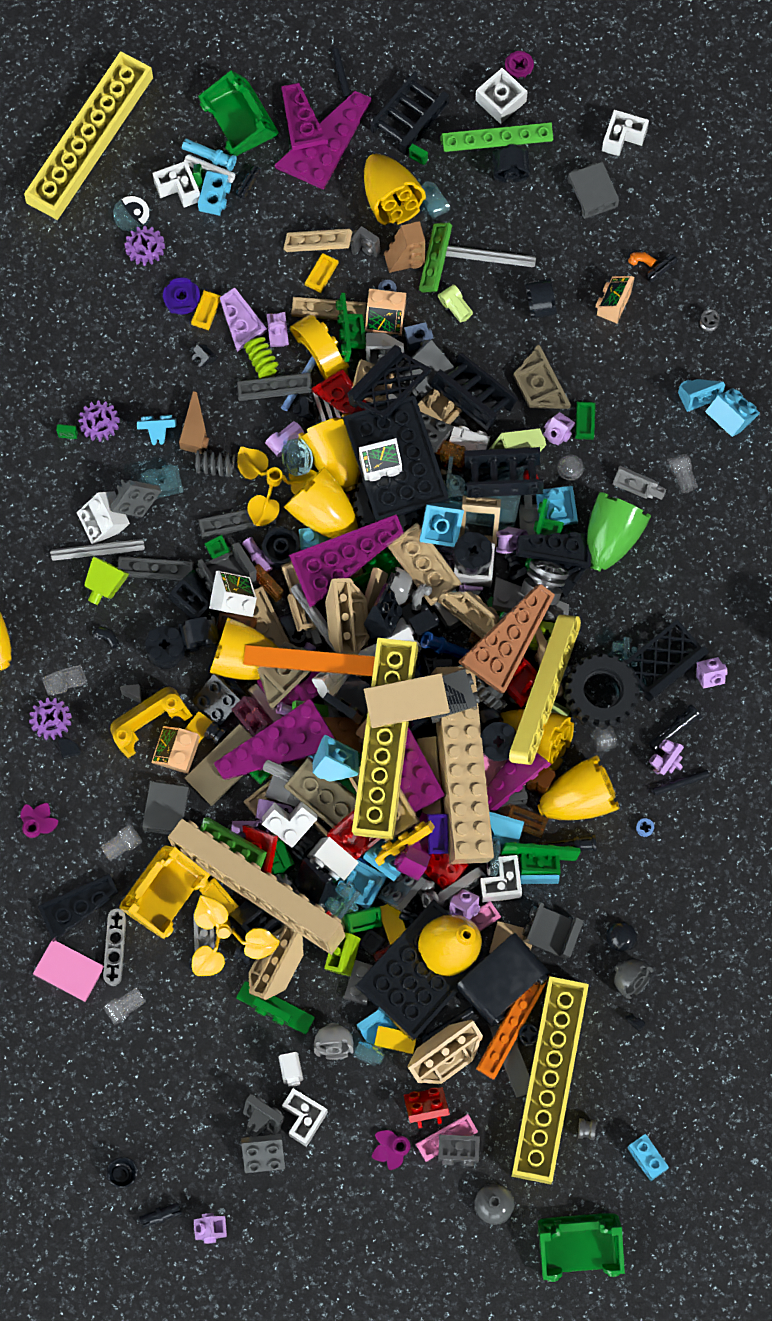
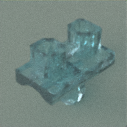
(622, 647)
(345, 901)

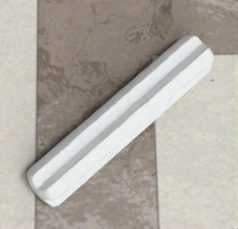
(206, 166)

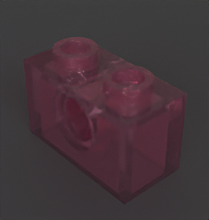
(251, 715)

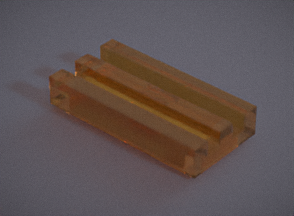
(268, 583)
(528, 822)

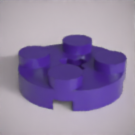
(174, 289)

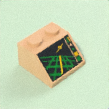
(615, 297)
(385, 312)
(176, 749)

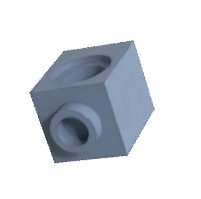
(412, 342)

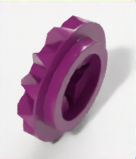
(519, 57)

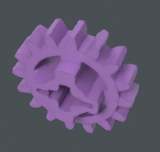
(150, 239)
(102, 428)
(54, 712)

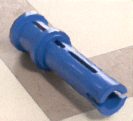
(440, 645)

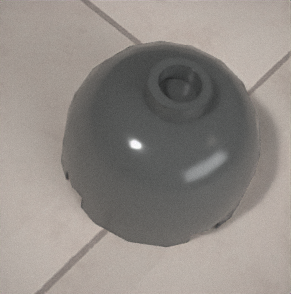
(631, 977)
(494, 1204)

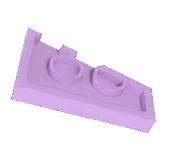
(241, 319)

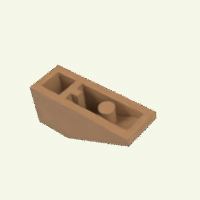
(194, 432)

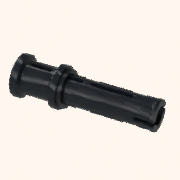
(681, 723)
(583, 843)

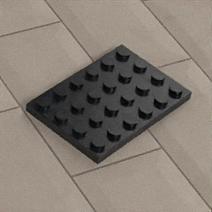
(420, 477)
(404, 984)

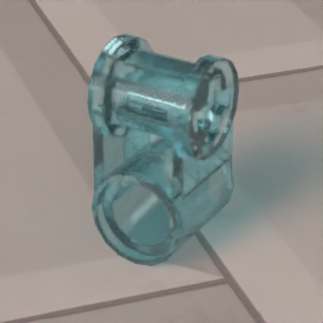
(435, 202)

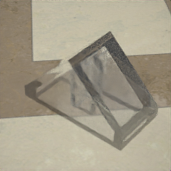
(604, 739)

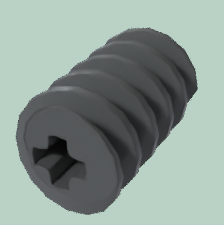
(214, 464)

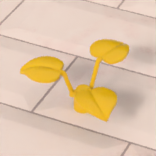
(254, 462)
(212, 913)

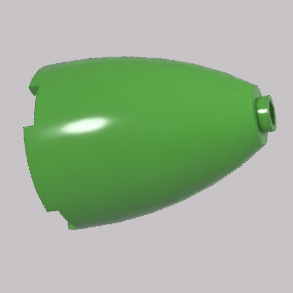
(613, 530)

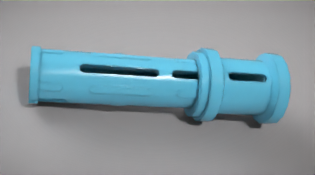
(216, 156)

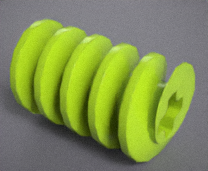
(260, 357)

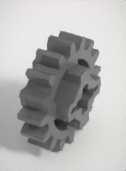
(489, 695)

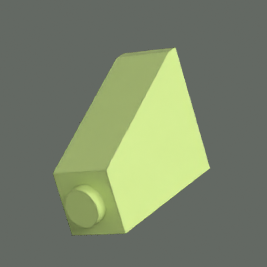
(520, 439)

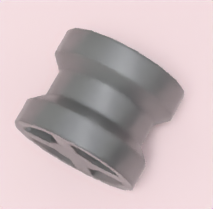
(707, 317)
(586, 1129)

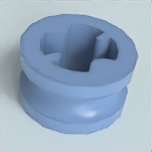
(642, 832)

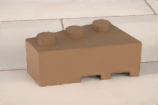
(407, 249)

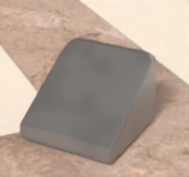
(132, 692)

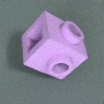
(558, 429)
(711, 672)
(464, 904)
(210, 1228)

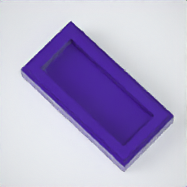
(439, 836)

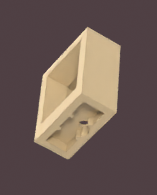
(482, 505)

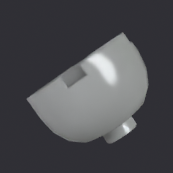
(401, 584)
(333, 1042)

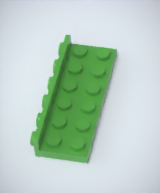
(497, 137)

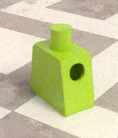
(103, 580)

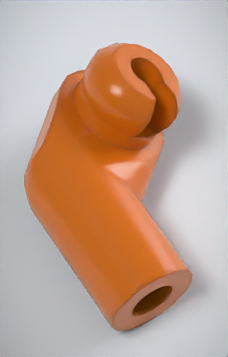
(641, 256)

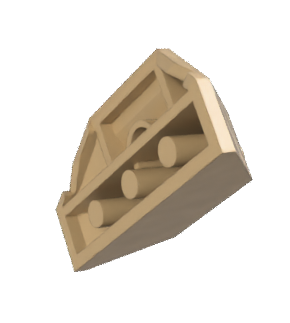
(470, 611)
(346, 616)
(273, 973)
(445, 1053)

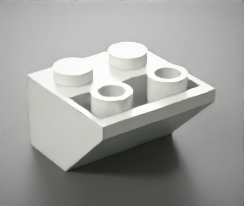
(99, 519)

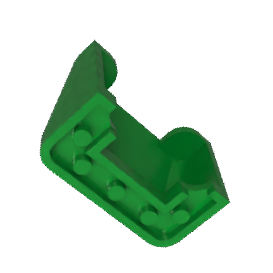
(238, 113)
(581, 1245)

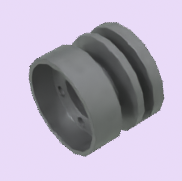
(545, 573)

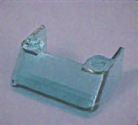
(509, 504)

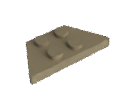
(540, 383)
(278, 681)

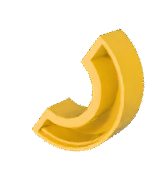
(320, 345)

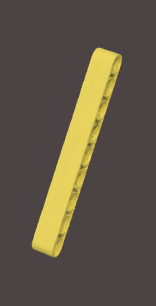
(545, 689)

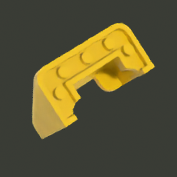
(125, 726)
(163, 890)

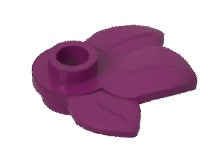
(39, 818)
(387, 1149)

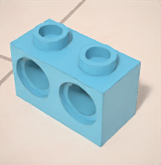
(210, 193)
(648, 1157)

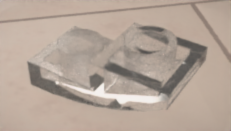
(62, 680)

